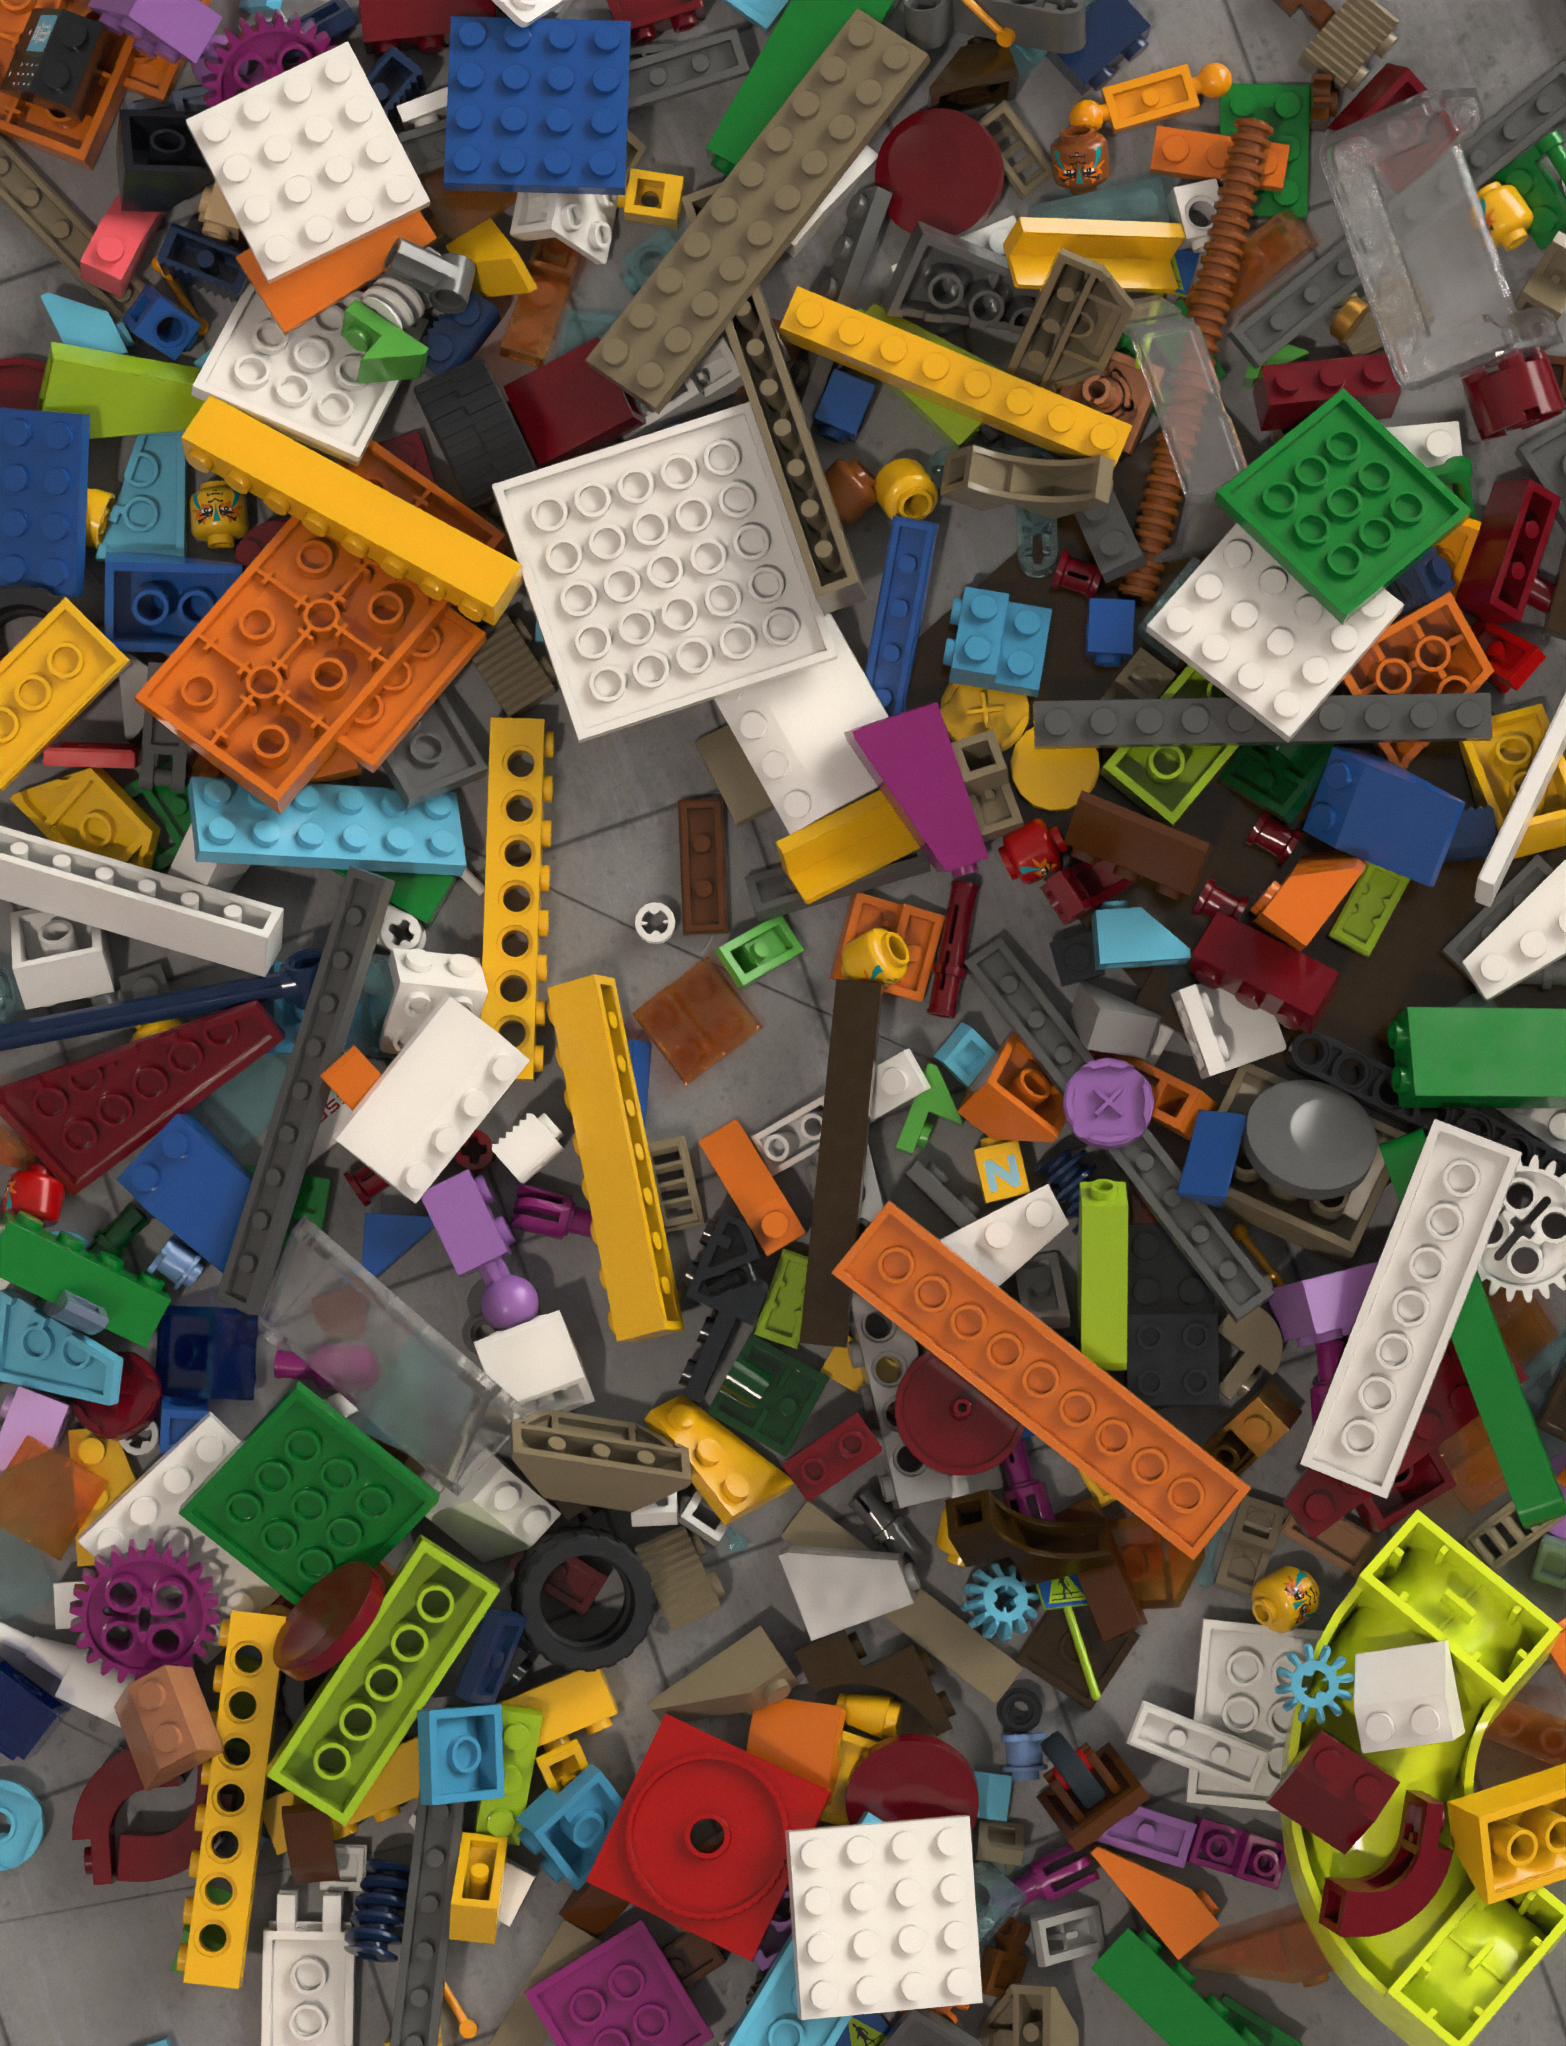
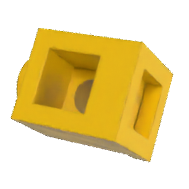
(664, 187)

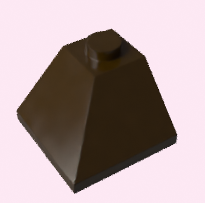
(975, 77)

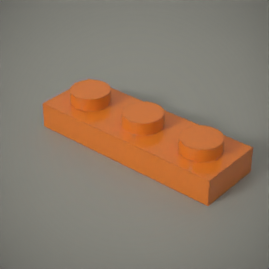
(1203, 155)

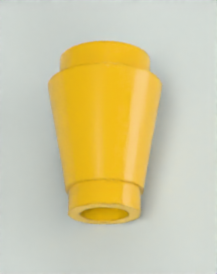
(872, 1713)

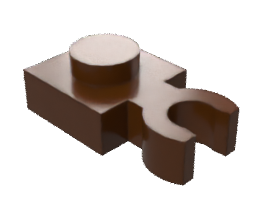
(1322, 102)

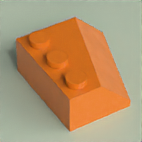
(1420, 654)
(1306, 897)

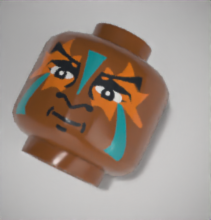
(1080, 159)

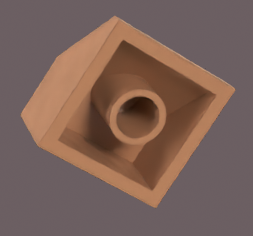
(167, 1724)

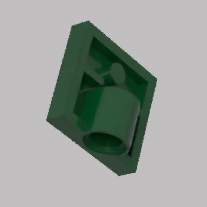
(1277, 776)
(768, 1395)

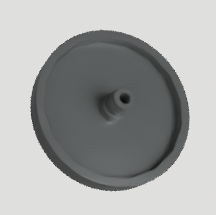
(1309, 1139)

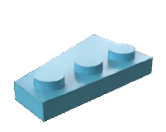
(152, 500)
(53, 1355)

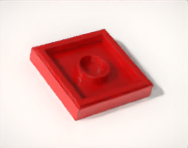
(93, 755)

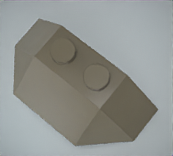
(1071, 324)
(597, 1460)
(1030, 2018)

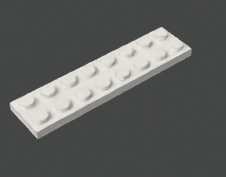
(1411, 1308)

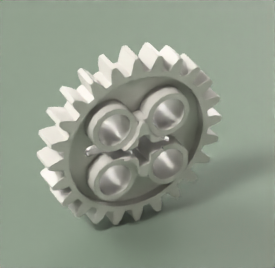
(1549, 1251)

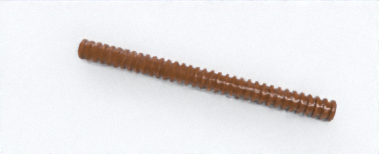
(1208, 312)

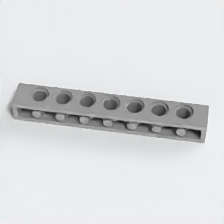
(875, 1396)

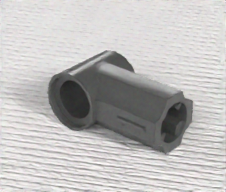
(444, 277)

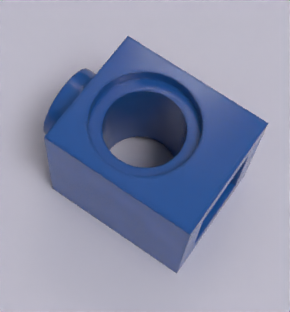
(153, 307)
(843, 407)
(1109, 631)
(178, 1417)

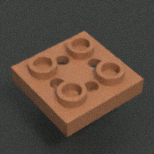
(1108, 396)

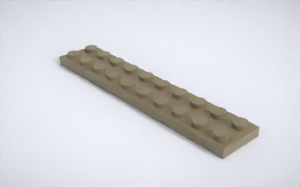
(758, 210)

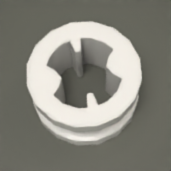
(654, 909)
(146, 1446)

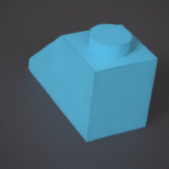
(87, 325)
(1133, 939)

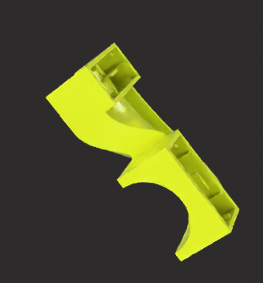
(1458, 1957)

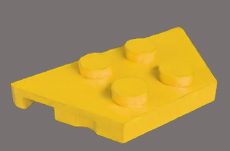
(91, 815)

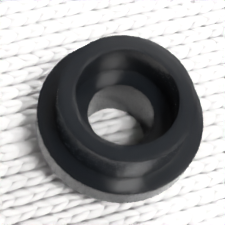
(1026, 1723)

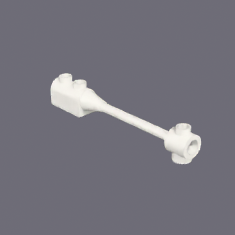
(81, 1682)

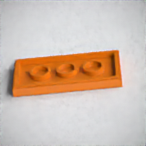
(333, 278)

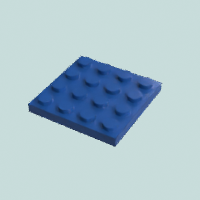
(537, 106)
(43, 499)

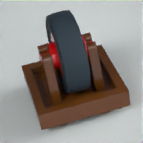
(1087, 1790)

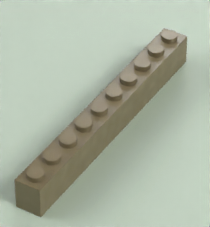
(789, 446)

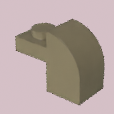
(1548, 281)
(988, 784)
(1259, 1345)

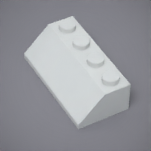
(431, 1098)

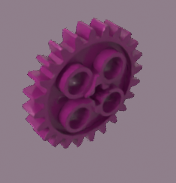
(262, 42)
(147, 1572)

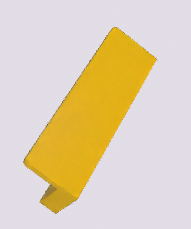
(1130, 250)
(844, 847)

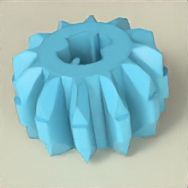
(985, 1593)
(1320, 1698)

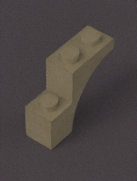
(1042, 486)

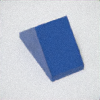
(390, 1238)

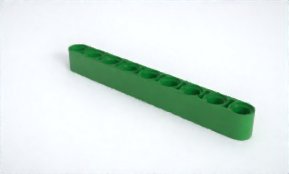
(1491, 1376)

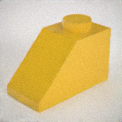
(497, 262)
(478, 1888)

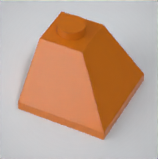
(1014, 1098)

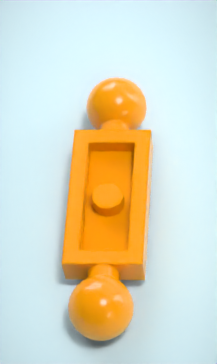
(1152, 98)

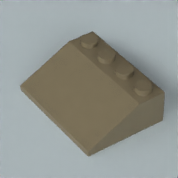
(1321, 1226)

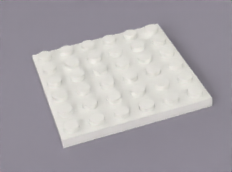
(664, 572)

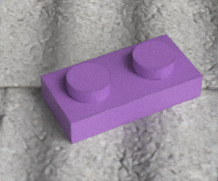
(1152, 1836)

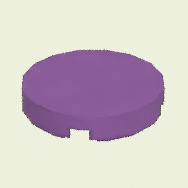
(1108, 1104)

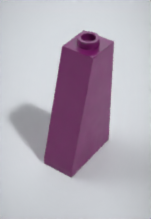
(922, 781)

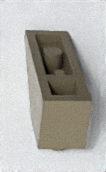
(732, 1682)

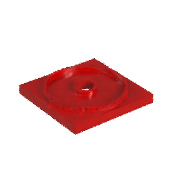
(716, 1894)

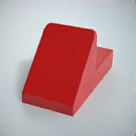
(1508, 654)

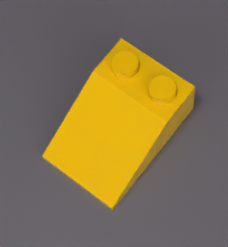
(1499, 768)

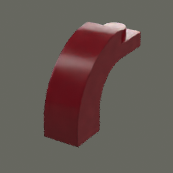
(1083, 889)
(99, 1809)
(166, 1853)
(1399, 1887)

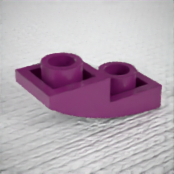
(1237, 1852)

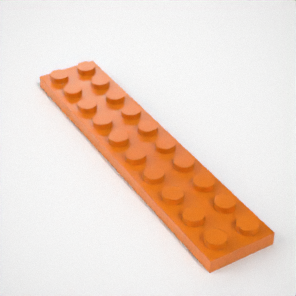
(1041, 1380)

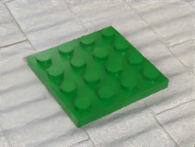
(1342, 505)
(307, 1497)

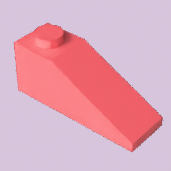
(118, 247)

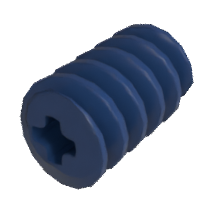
(1066, 1175)
(378, 1911)

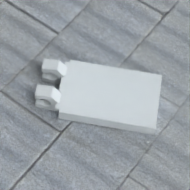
(307, 1976)

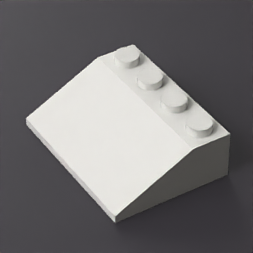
(797, 735)

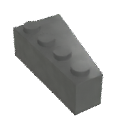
(955, 283)

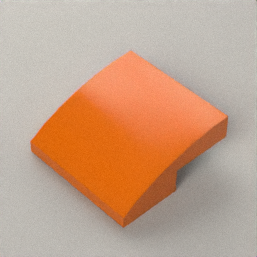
(916, 927)
(799, 1739)

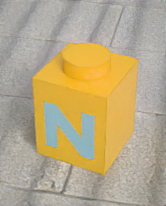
(1000, 1170)

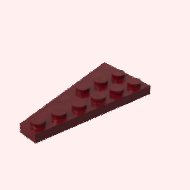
(113, 1102)
(1322, 1500)

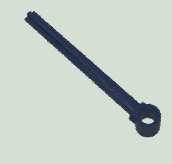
(291, 982)

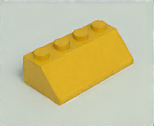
(1512, 1834)

